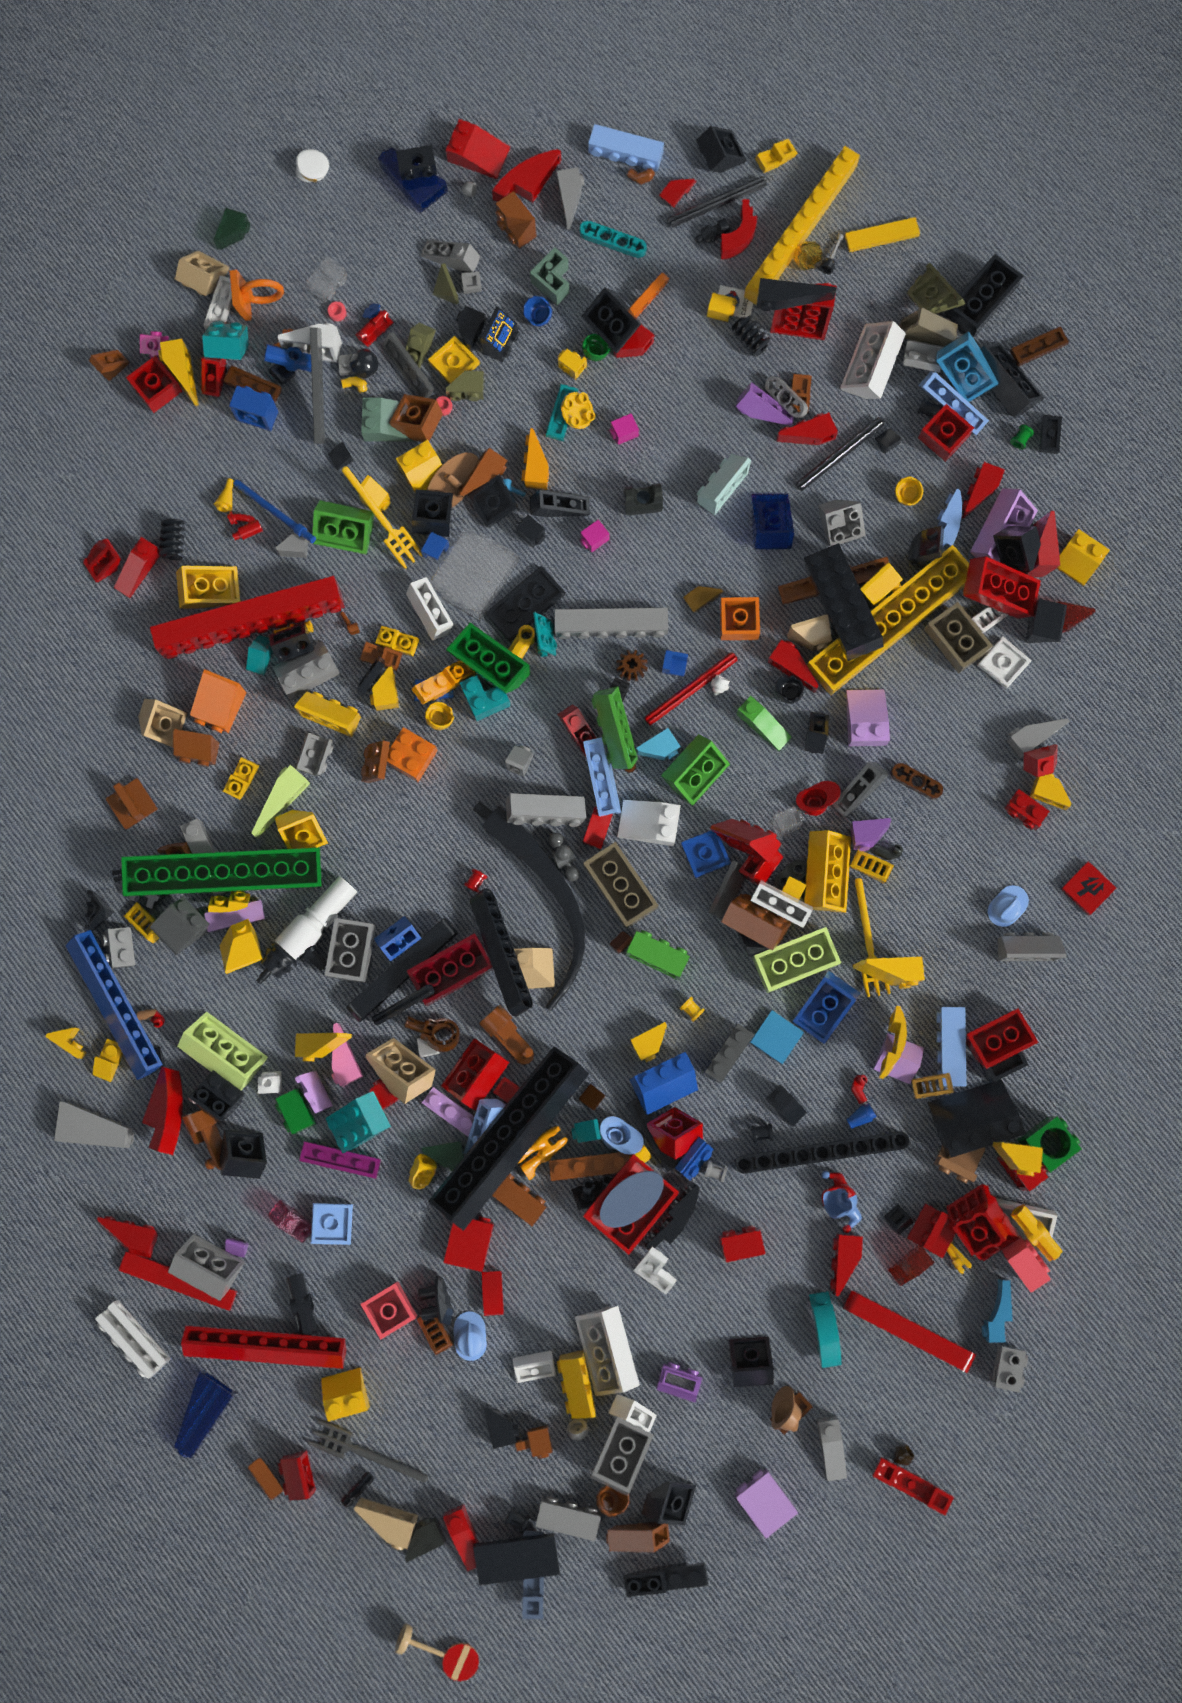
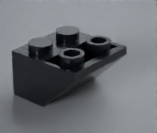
(217, 1096)

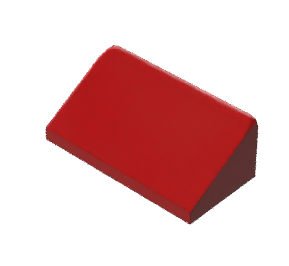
(597, 829)

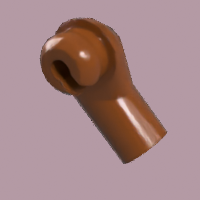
(642, 177)

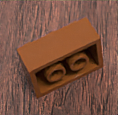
(756, 921)

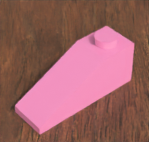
(344, 1062)

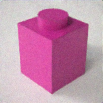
(624, 429)
(594, 536)

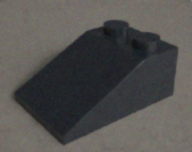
(611, 319)

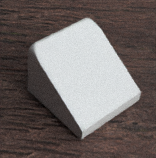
(424, 1049)

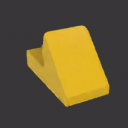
(63, 1039)
(108, 1061)

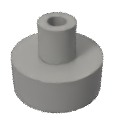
(577, 1429)

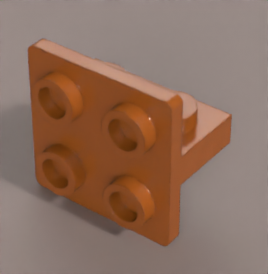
(131, 803)

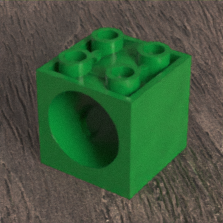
(1069, 1142)

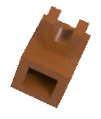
(538, 1441)

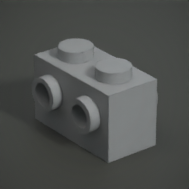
(1009, 1368)

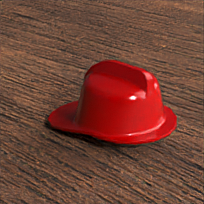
(818, 797)

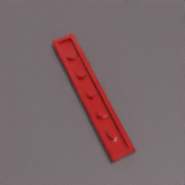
(158, 1274)

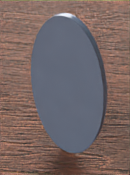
(631, 1199)

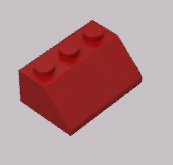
(748, 839)
(1000, 1039)
(474, 1074)

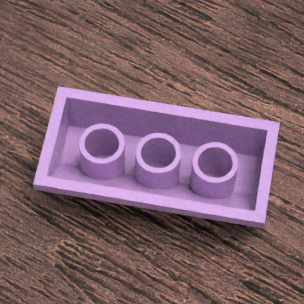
(1010, 509)

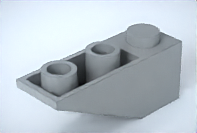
(454, 255)

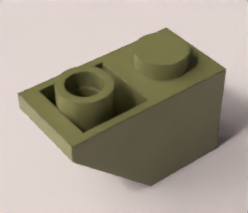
(420, 342)
(467, 386)

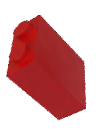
(469, 1247)

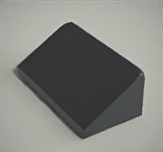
(750, 946)

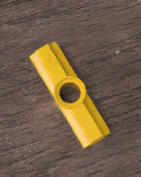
(1036, 1232)

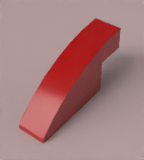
(528, 177)
(165, 1111)

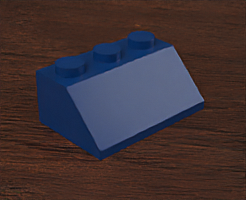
(665, 1083)

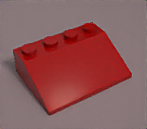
(804, 320)
(630, 1235)

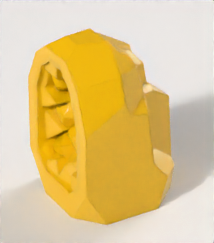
(422, 1171)

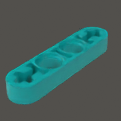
(612, 241)

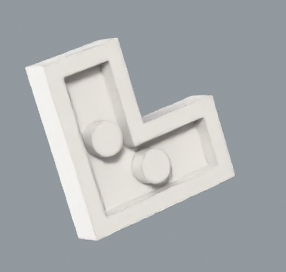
(650, 1270)

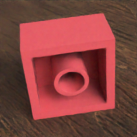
(1027, 1263)
(389, 1310)

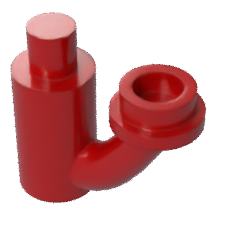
(247, 530)

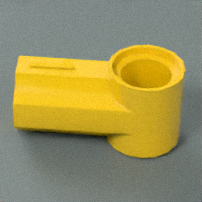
(521, 645)

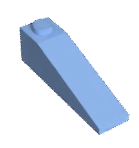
(944, 394)

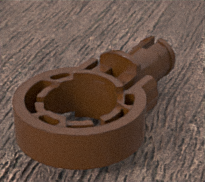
(431, 1027)

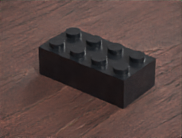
(985, 295)

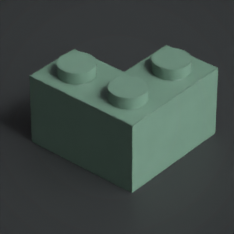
(548, 276)

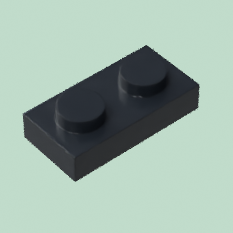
(1050, 434)
(375, 670)

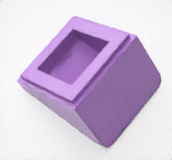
(236, 1247)

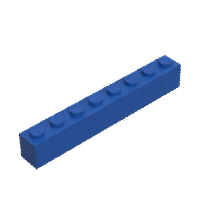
(113, 1004)

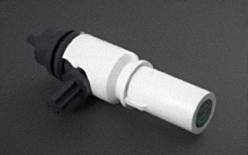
(305, 931)

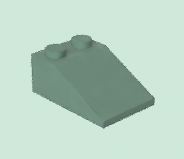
(376, 419)

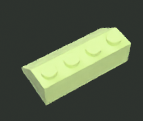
(222, 1050)

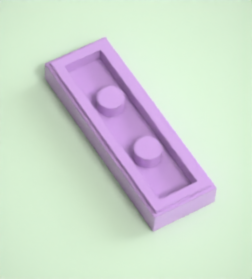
(224, 920)

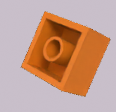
(739, 618)
(411, 754)

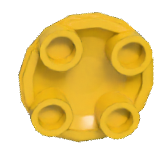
(577, 410)

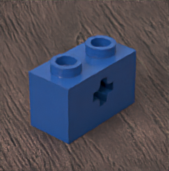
(397, 938)

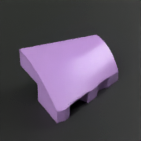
(314, 1091)

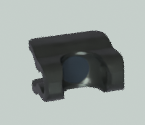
(643, 499)

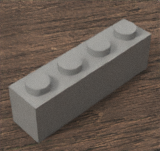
(545, 809)

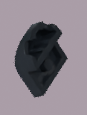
(926, 546)

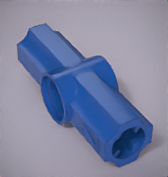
(283, 357)

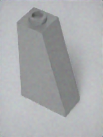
(87, 1127)

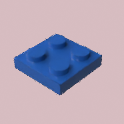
(705, 853)

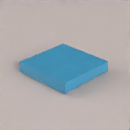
(776, 1037)

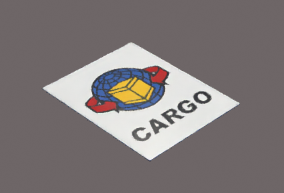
(743, 306)

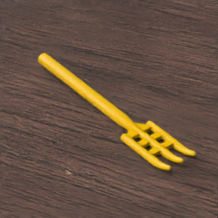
(392, 533)
(868, 937)

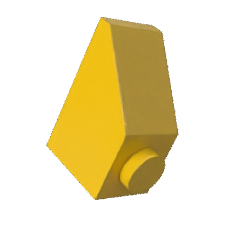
(376, 492)
(385, 692)
(1050, 791)
(649, 1042)

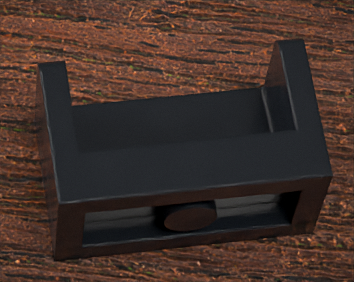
(1005, 1067)

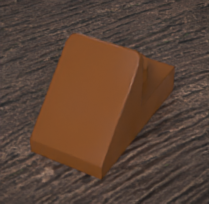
(109, 363)

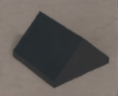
(1047, 622)

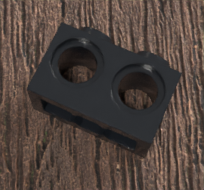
(291, 642)

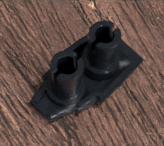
(589, 1191)
(443, 1308)

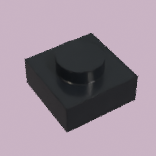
(281, 374)

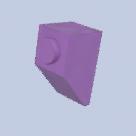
(868, 832)

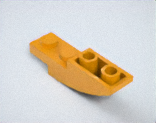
(442, 682)

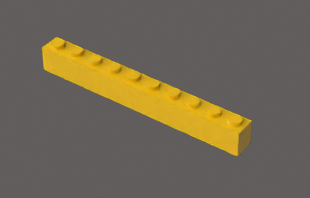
(804, 221)

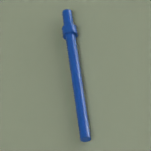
(299, 529)

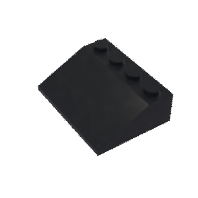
(975, 1118)

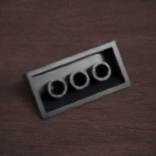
(1013, 386)

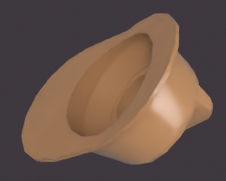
(785, 1410)

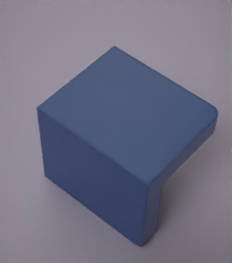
(434, 546)
(675, 663)

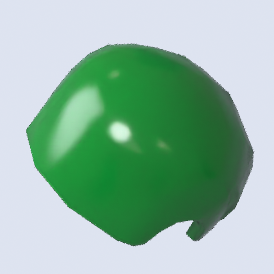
(595, 348)

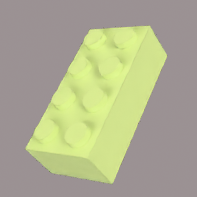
(796, 960)

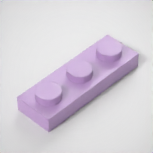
(449, 1111)

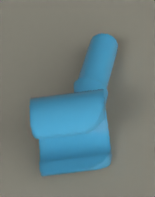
(508, 482)

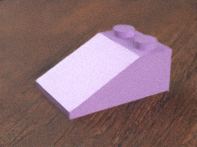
(867, 718)

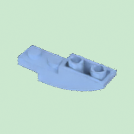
(950, 519)

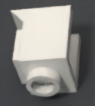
(270, 1082)

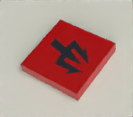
(1088, 888)

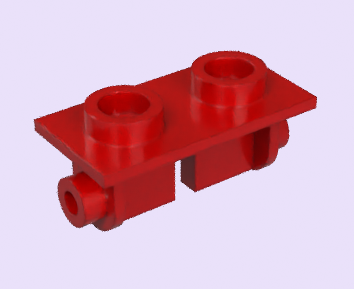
(374, 328)

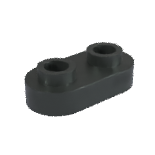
(790, 871)

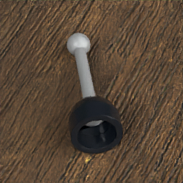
(827, 265)

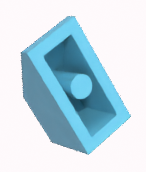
(660, 746)

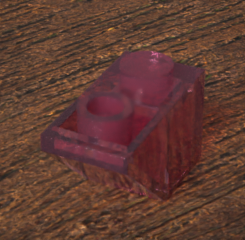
(290, 1221)

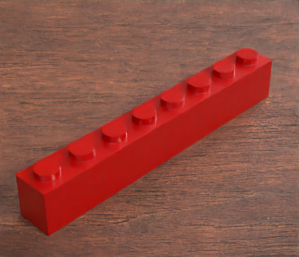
(263, 1347)

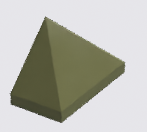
(444, 286)

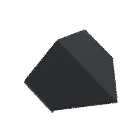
(97, 911)

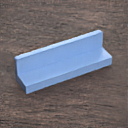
(602, 777)

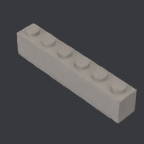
(611, 622)

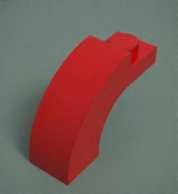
(739, 240)

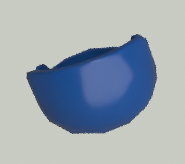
(537, 311)

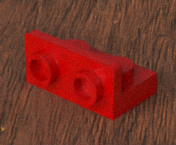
(1027, 810)

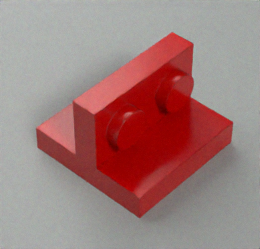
(932, 1231)

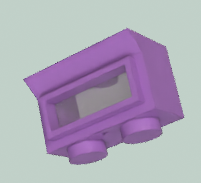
(679, 1381)

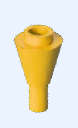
(224, 501)

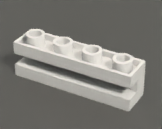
(132, 1339)

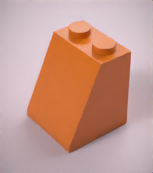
(217, 702)

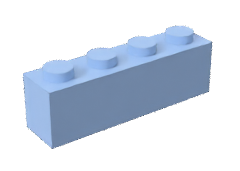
(625, 147)
(952, 1044)

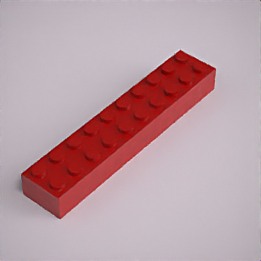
(247, 617)

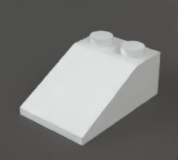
(301, 339)
(649, 822)

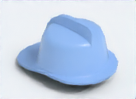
(1008, 906)
(620, 1136)
(470, 1336)

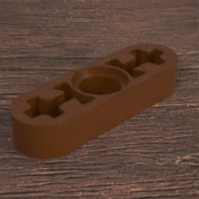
(927, 792)

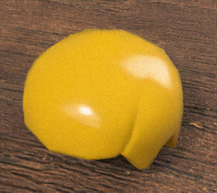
(909, 491)
(439, 716)

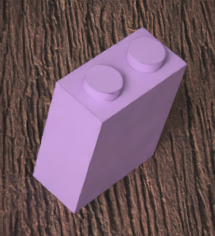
(765, 1502)

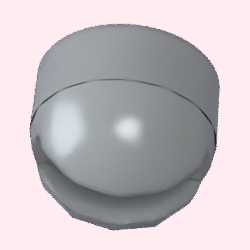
(469, 189)

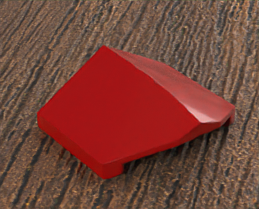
(102, 560)

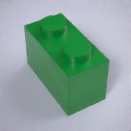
(295, 1111)

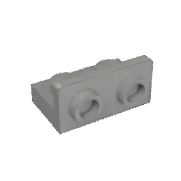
(921, 355)

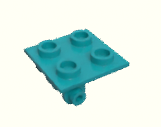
(544, 634)

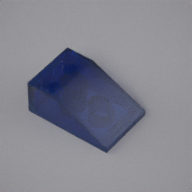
(771, 521)

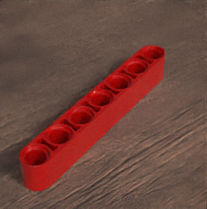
(909, 1331)

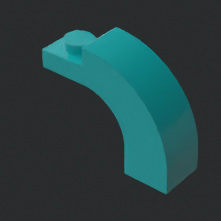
(826, 1329)

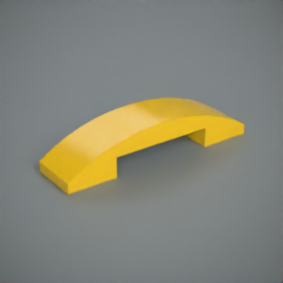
(897, 1025)

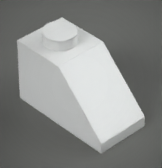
(632, 1412)

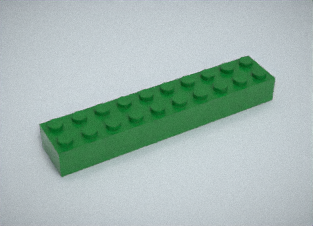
(221, 872)

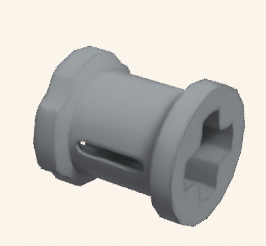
(715, 1171)

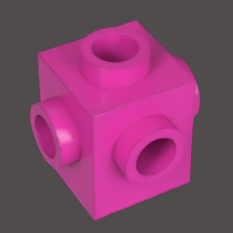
(151, 343)

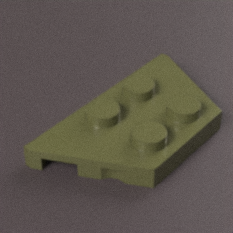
(934, 292)

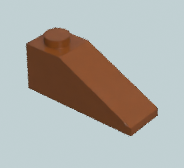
(487, 468)

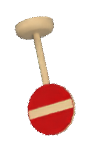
(458, 1662)

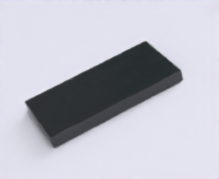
(532, 595)
(516, 1559)

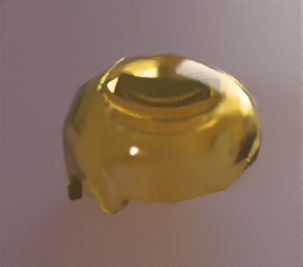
(807, 255)

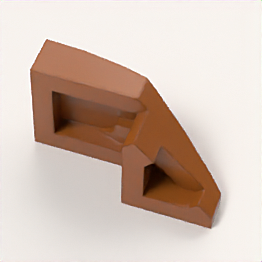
(175, 848)

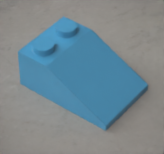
(966, 367)

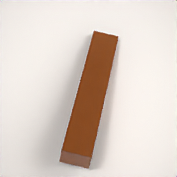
(804, 588)

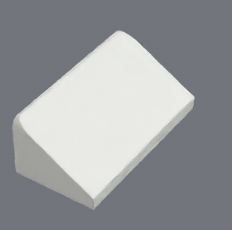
(534, 1366)

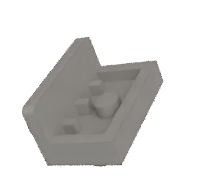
(314, 755)
(118, 947)

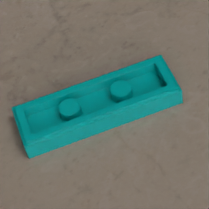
(557, 426)

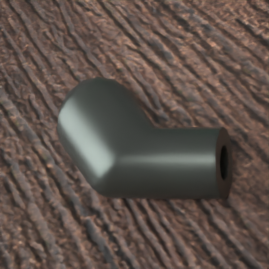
(890, 853)

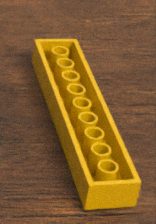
(896, 617)

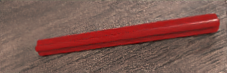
(690, 689)

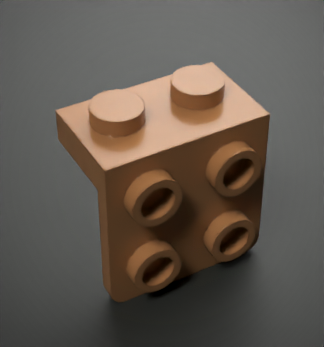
(961, 1166)

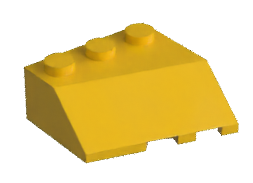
(576, 1385)

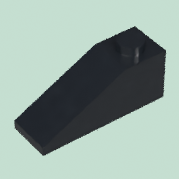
(558, 504)

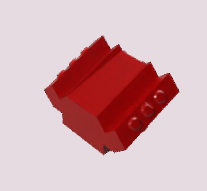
(981, 1223)

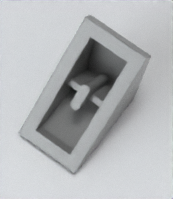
(293, 546)

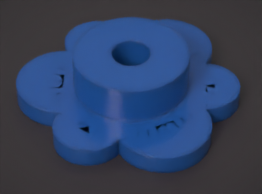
(372, 311)

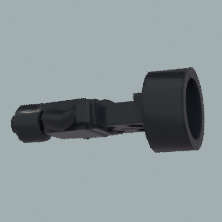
(708, 233)

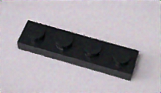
(642, 1119)

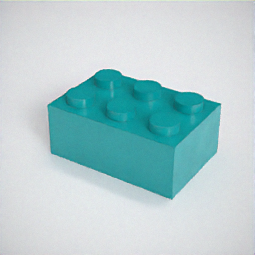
(358, 1122)

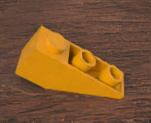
(537, 468)

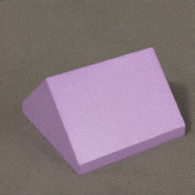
(908, 1062)

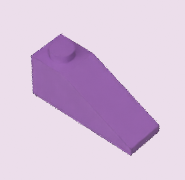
(761, 406)

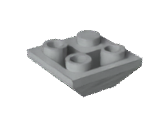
(842, 521)

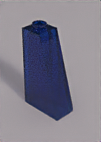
(420, 191)
(204, 1410)

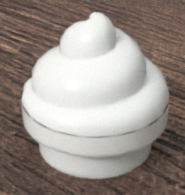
(719, 684)

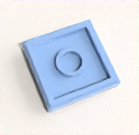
(331, 1223)

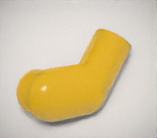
(355, 381)

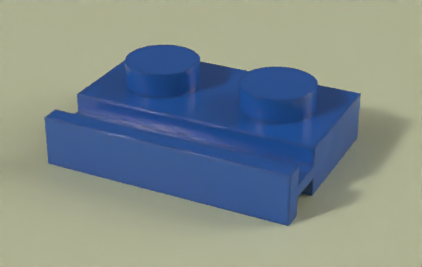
(694, 1158)

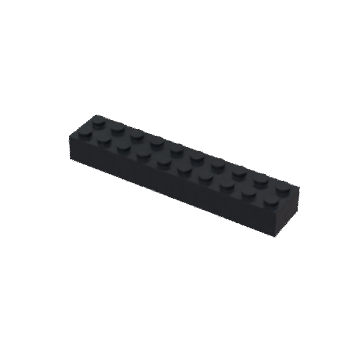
(508, 1138)

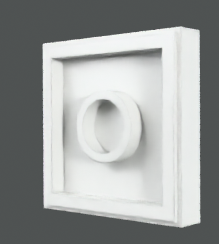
(1004, 662)

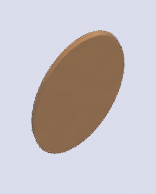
(453, 475)

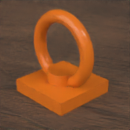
(243, 296)

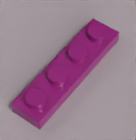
(335, 1159)

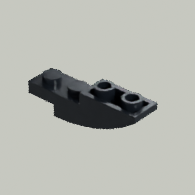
(681, 1212)
(665, 1578)

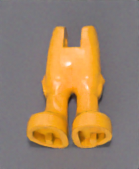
(545, 1151)

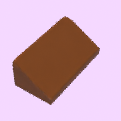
(265, 1478)

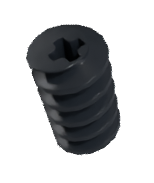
(751, 335)
(170, 539)

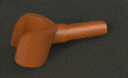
(352, 628)

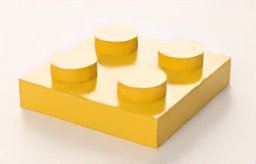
(453, 360)

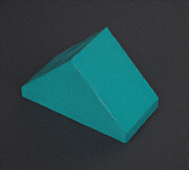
(259, 655)

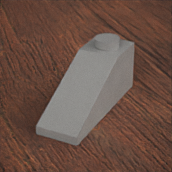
(570, 190)
(1033, 735)
(832, 1447)

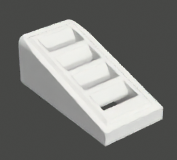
(986, 620)

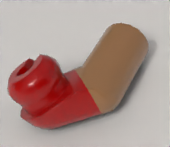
(153, 1015)

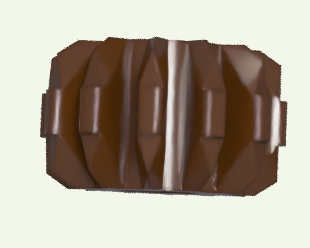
(639, 666)

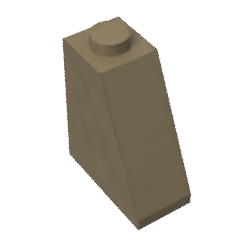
(929, 328)

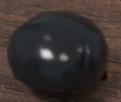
(364, 363)
(789, 689)

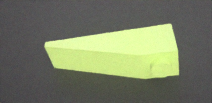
(285, 791)

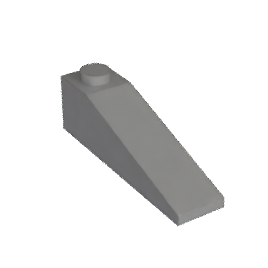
(198, 840)

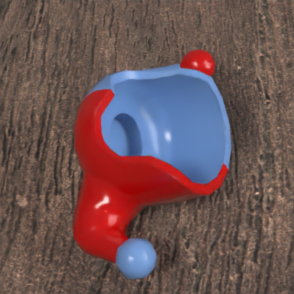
(841, 1200)

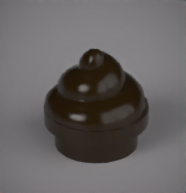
(903, 1455)

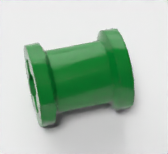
(1022, 437)

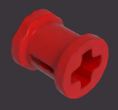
(475, 880)

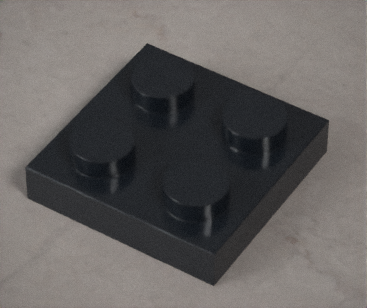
(493, 501)

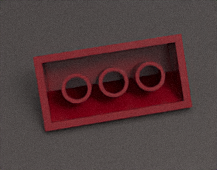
(451, 968)

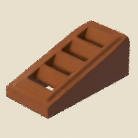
(428, 1335)

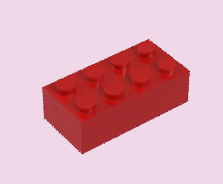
(1001, 587)

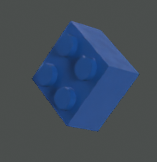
(253, 407)

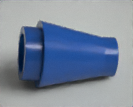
(861, 1116)

